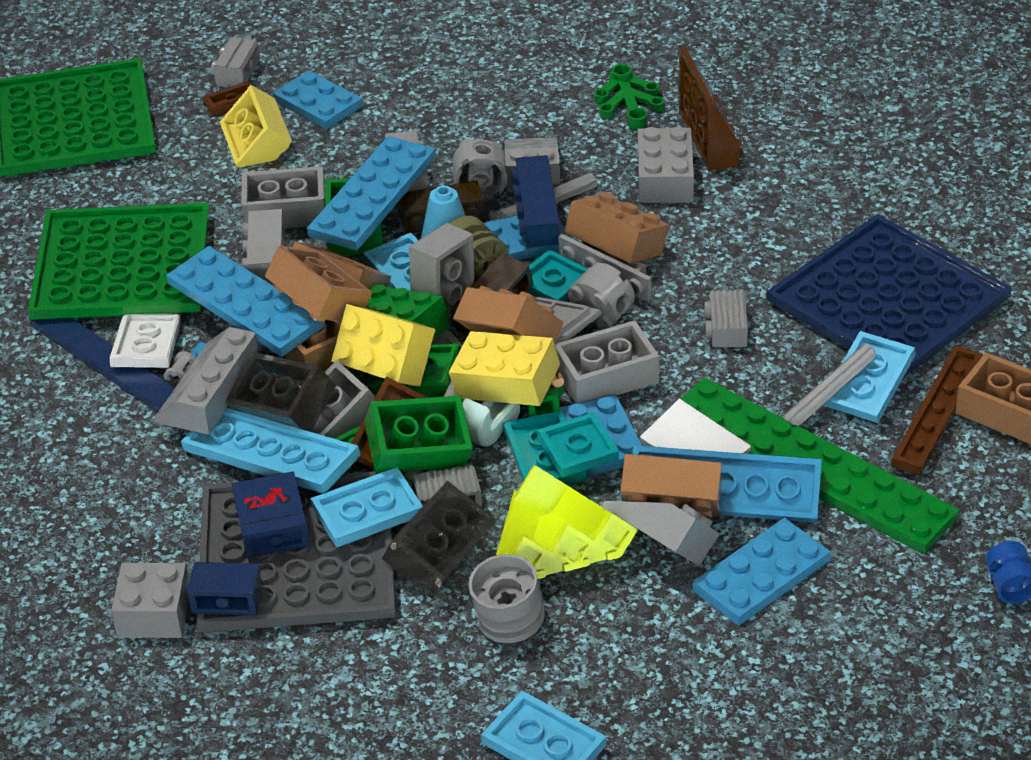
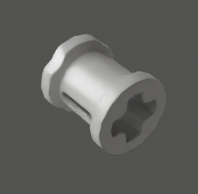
(179, 368)

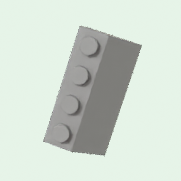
(202, 392)

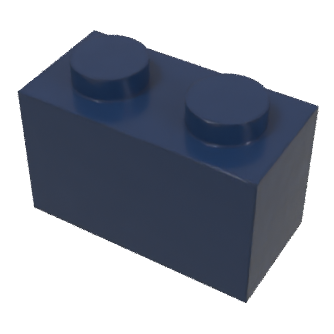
(225, 588)

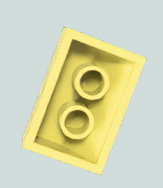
(255, 129)

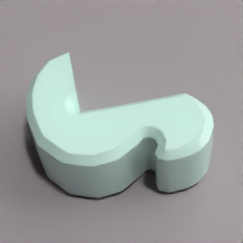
(487, 419)

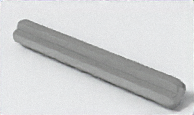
(563, 191)
(830, 385)

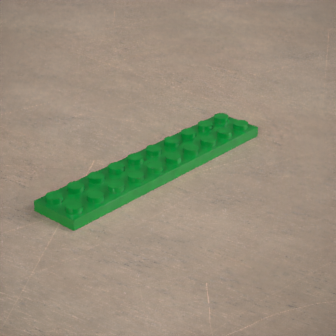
(845, 479)

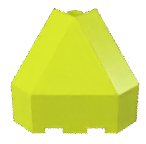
(560, 527)

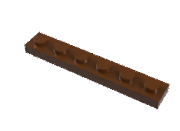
(934, 413)

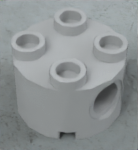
(482, 162)
(603, 290)

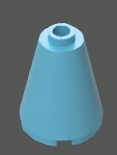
(441, 209)

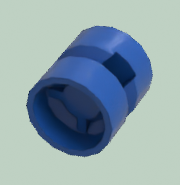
(1010, 571)

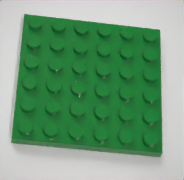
(74, 117)
(115, 260)

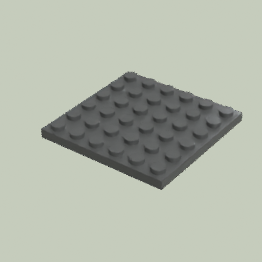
(305, 582)

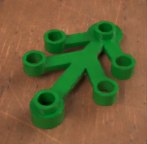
(623, 76)

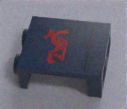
(270, 514)

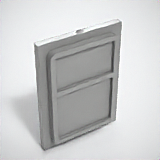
(573, 315)

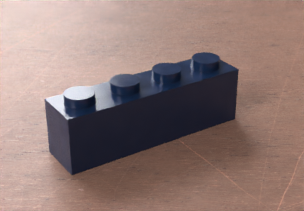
(535, 201)

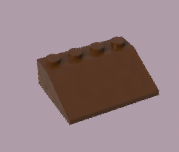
(704, 116)

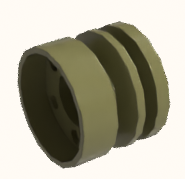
(485, 243)

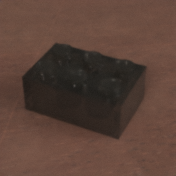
(282, 391)
(439, 539)

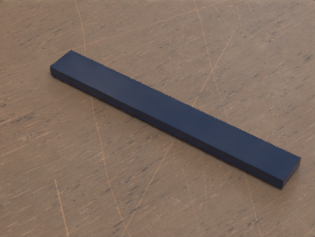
(96, 354)

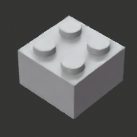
(151, 600)

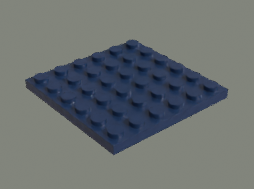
(889, 287)

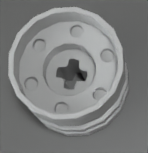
(506, 598)

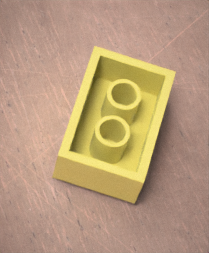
(383, 345)
(505, 368)

